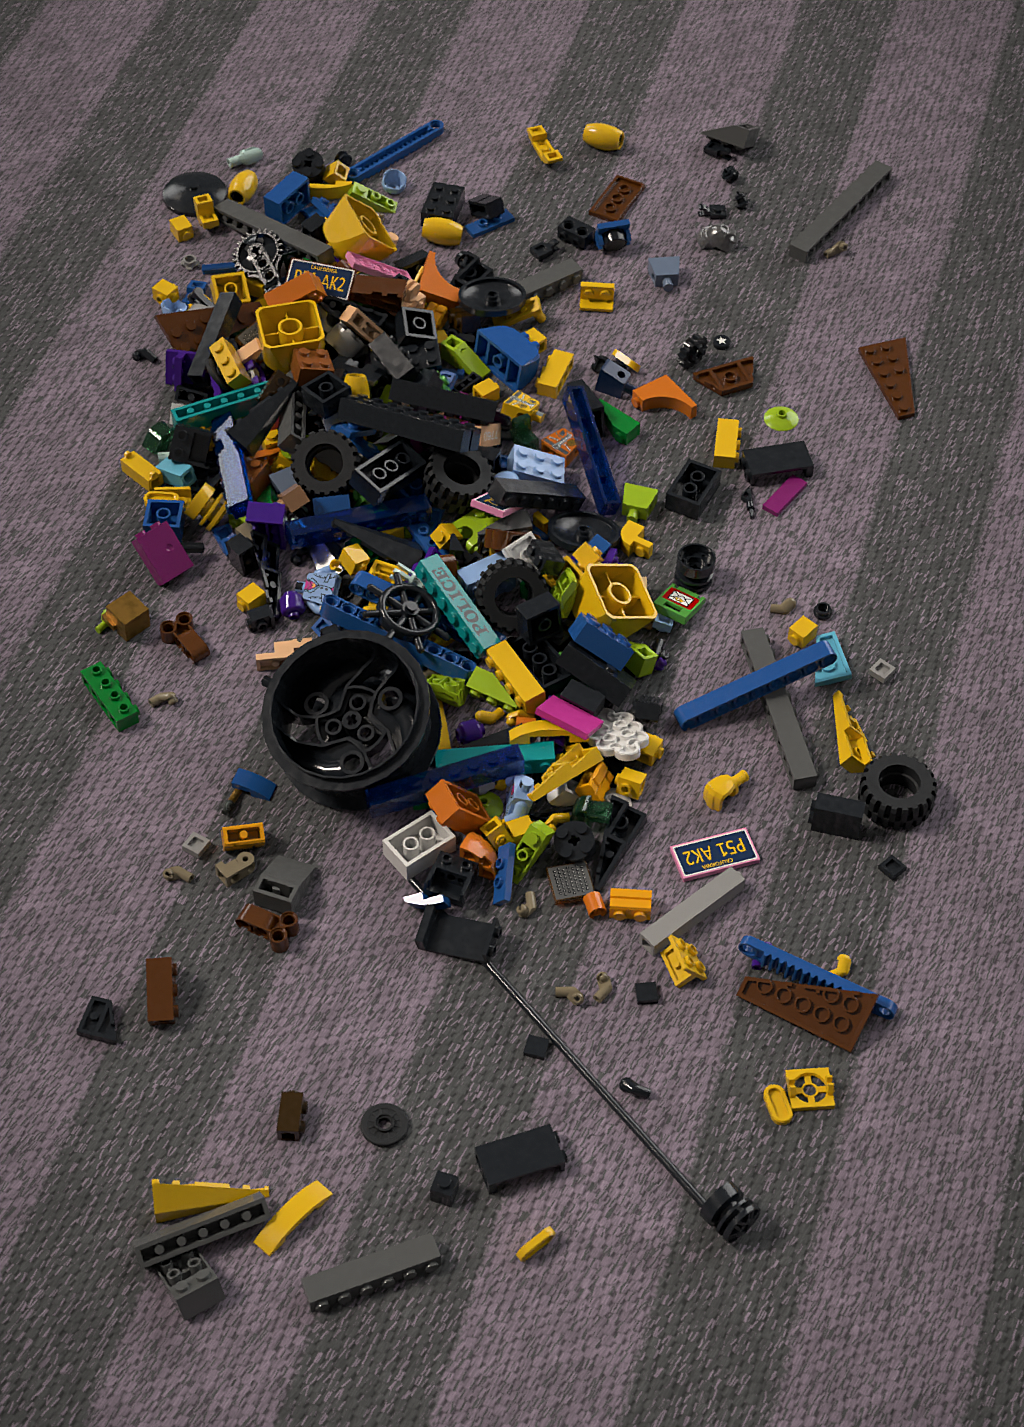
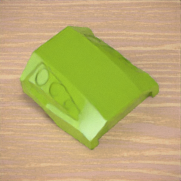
(565, 591)
(449, 689)

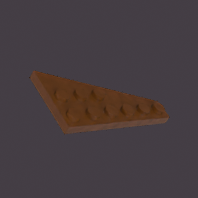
(187, 328)
(891, 371)
(823, 1011)

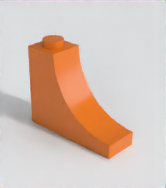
(435, 286)
(663, 394)

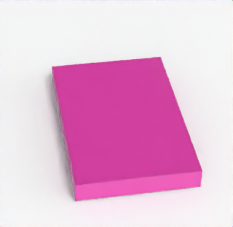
(569, 717)

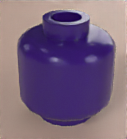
(292, 605)
(469, 731)

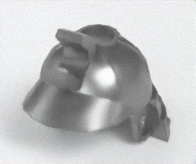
(717, 236)

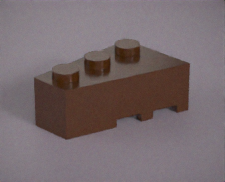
(379, 292)
(161, 991)

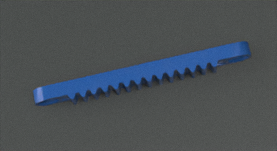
(395, 151)
(807, 972)

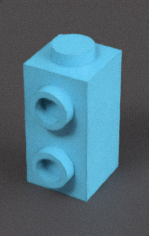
(177, 473)

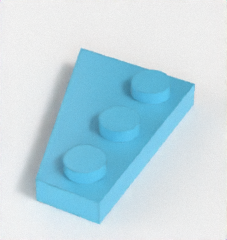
(837, 671)

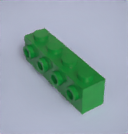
(110, 697)

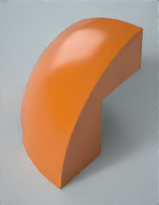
(481, 851)

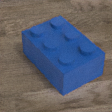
(287, 198)
(601, 640)

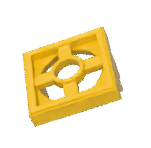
(821, 1073)

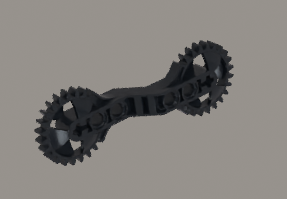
(267, 269)

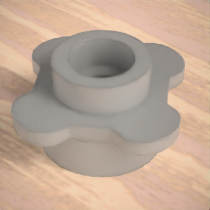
(190, 262)

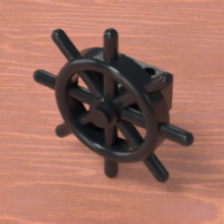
(405, 618)

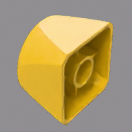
(357, 229)
(288, 327)
(615, 597)

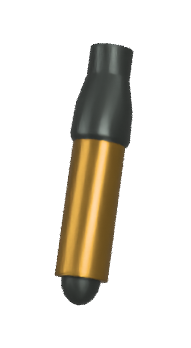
(229, 804)

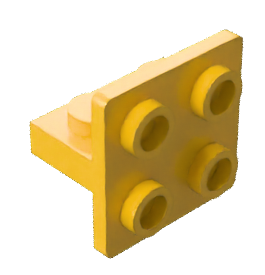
(597, 296)
(682, 962)

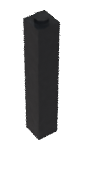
(219, 326)

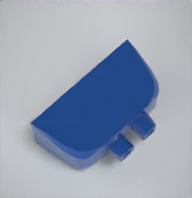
(508, 355)

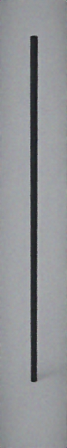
(589, 1077)

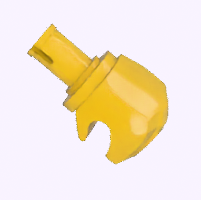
(721, 787)

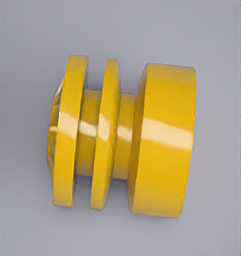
(207, 507)

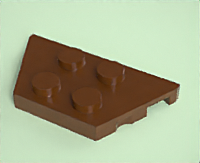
(727, 377)

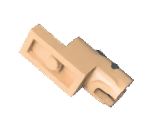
(282, 650)

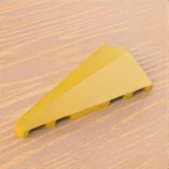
(851, 740)
(566, 768)
(179, 1201)

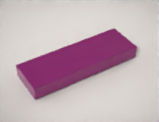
(784, 495)

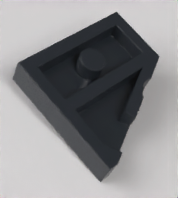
(98, 1021)

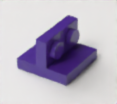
(177, 366)

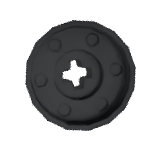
(695, 567)
(730, 1212)

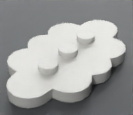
(619, 736)

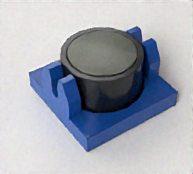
(612, 235)

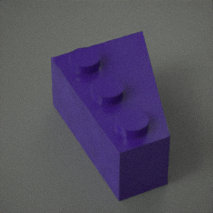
(269, 520)

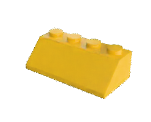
(515, 676)

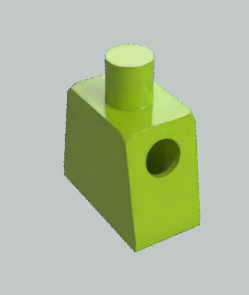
(638, 501)

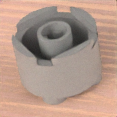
(344, 340)

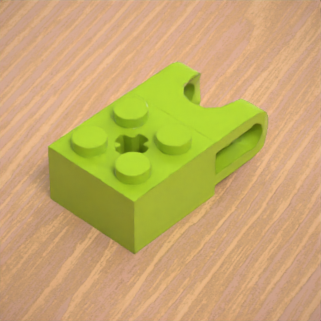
(471, 524)

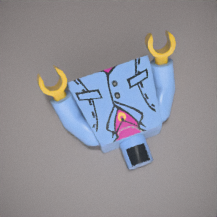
(320, 583)
(516, 796)

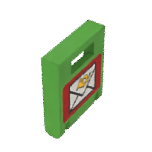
(681, 599)

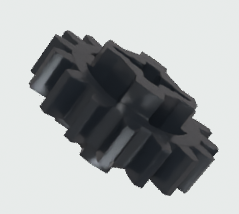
(692, 350)

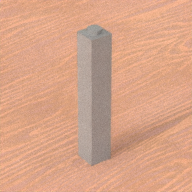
(692, 910)

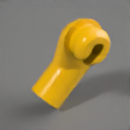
(489, 717)
(511, 717)
(557, 818)

